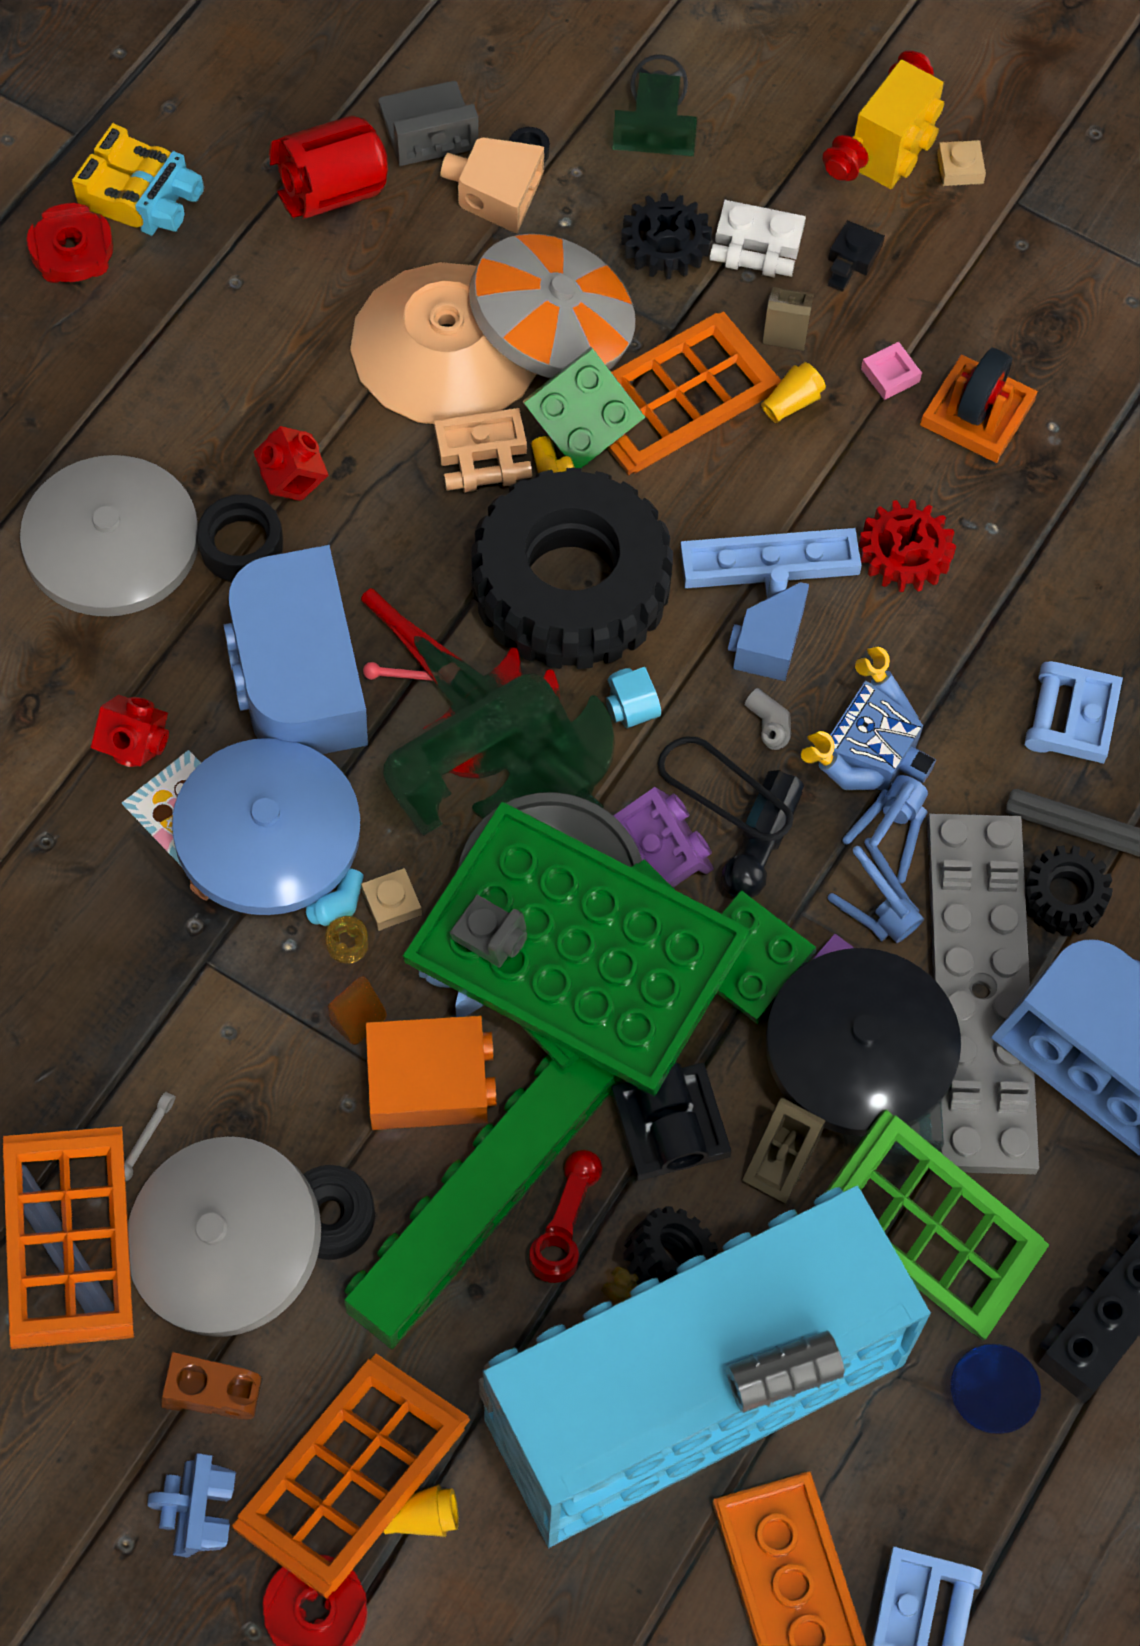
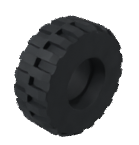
(571, 512)

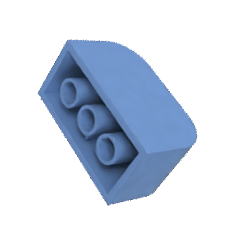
(295, 652)
(1084, 1033)

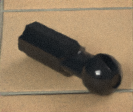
(747, 868)

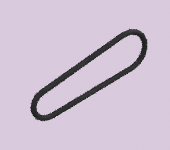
(764, 837)

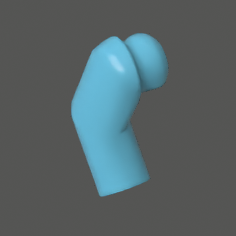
(338, 903)

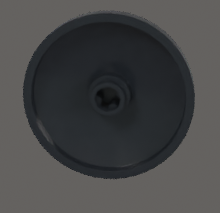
(863, 1038)

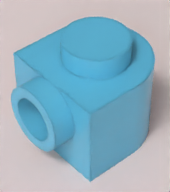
(632, 697)

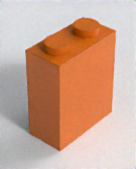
(429, 1072)

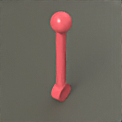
(372, 671)

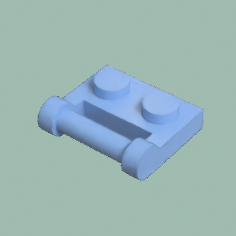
(1088, 717)
(911, 1598)

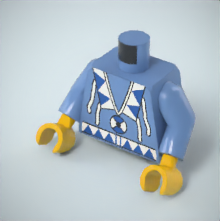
(874, 734)

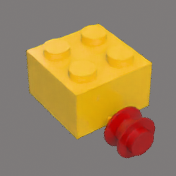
(891, 125)

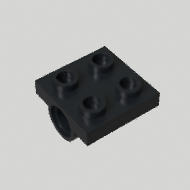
(675, 1126)

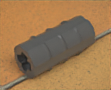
(785, 1371)

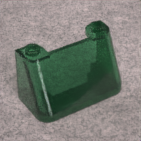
(417, 764)

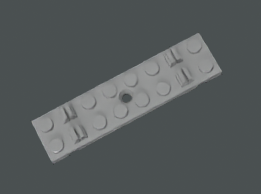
(983, 941)

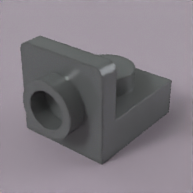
(490, 931)

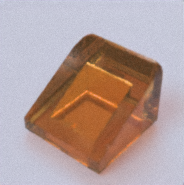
(354, 1009)

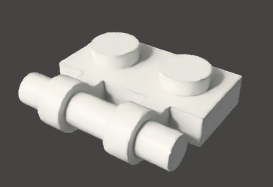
(757, 230)

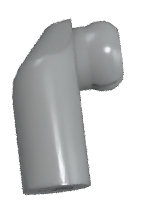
(775, 719)

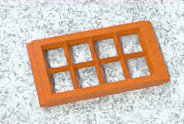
(741, 353)
(71, 1327)
(289, 1549)

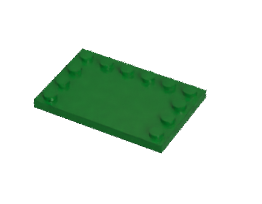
(608, 953)

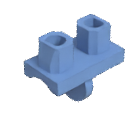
(194, 1529)

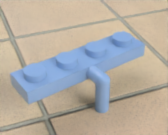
(770, 559)

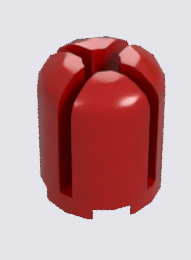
(329, 166)

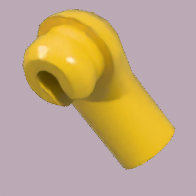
(546, 457)

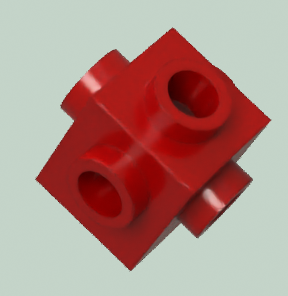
(290, 463)
(130, 730)

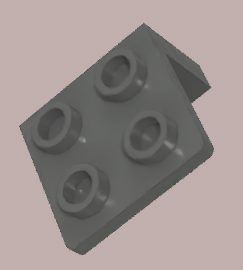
(429, 122)

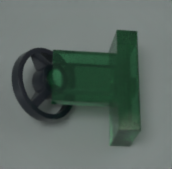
(655, 122)

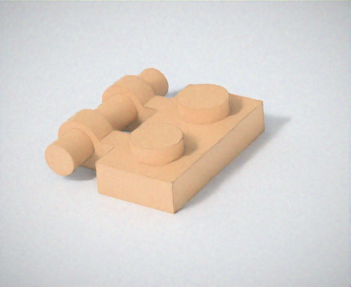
(482, 438)

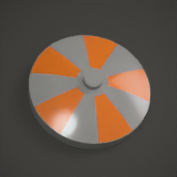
(550, 303)

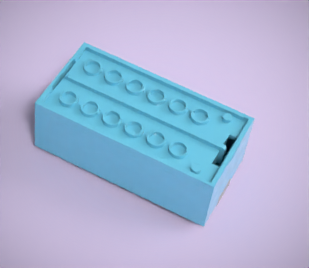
(644, 1384)

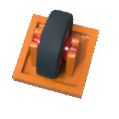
(980, 405)

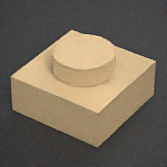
(961, 163)
(391, 899)

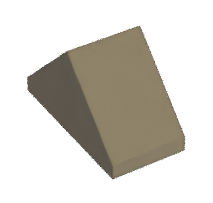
(787, 318)
(784, 1150)

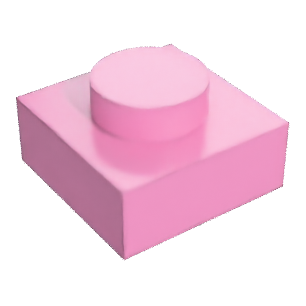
(891, 370)

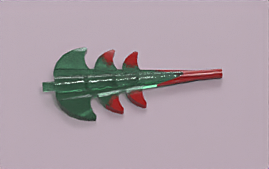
(531, 768)

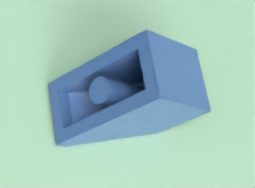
(769, 634)

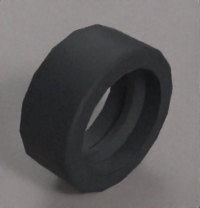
(230, 510)

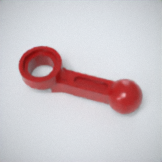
(582, 1171)

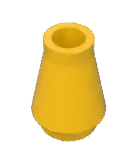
(795, 391)
(427, 1513)

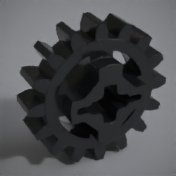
(666, 235)

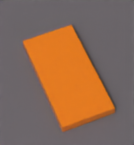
(787, 1565)

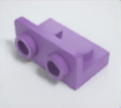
(664, 836)

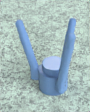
(899, 805)
(897, 913)

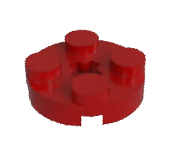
(74, 263)
(287, 1619)

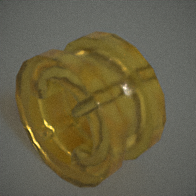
(353, 928)
(621, 1286)

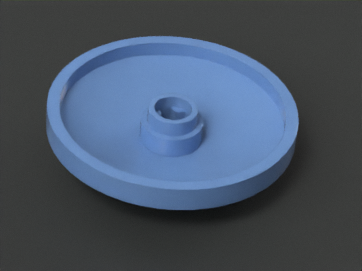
(266, 826)

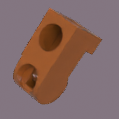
(210, 1387)

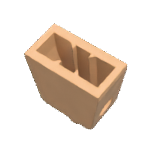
(497, 179)

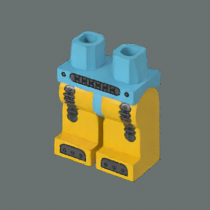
(136, 182)

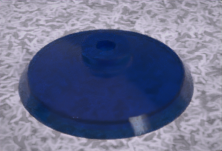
(995, 1388)

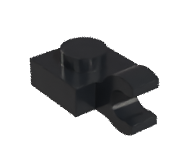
(853, 251)

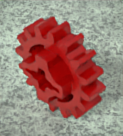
(919, 560)

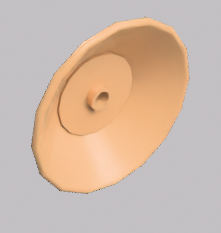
(426, 367)

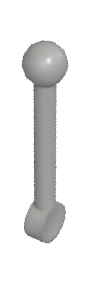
(164, 1105)

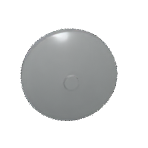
(109, 535)
(223, 1236)

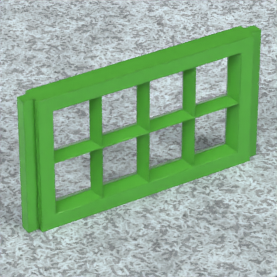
(1013, 1271)

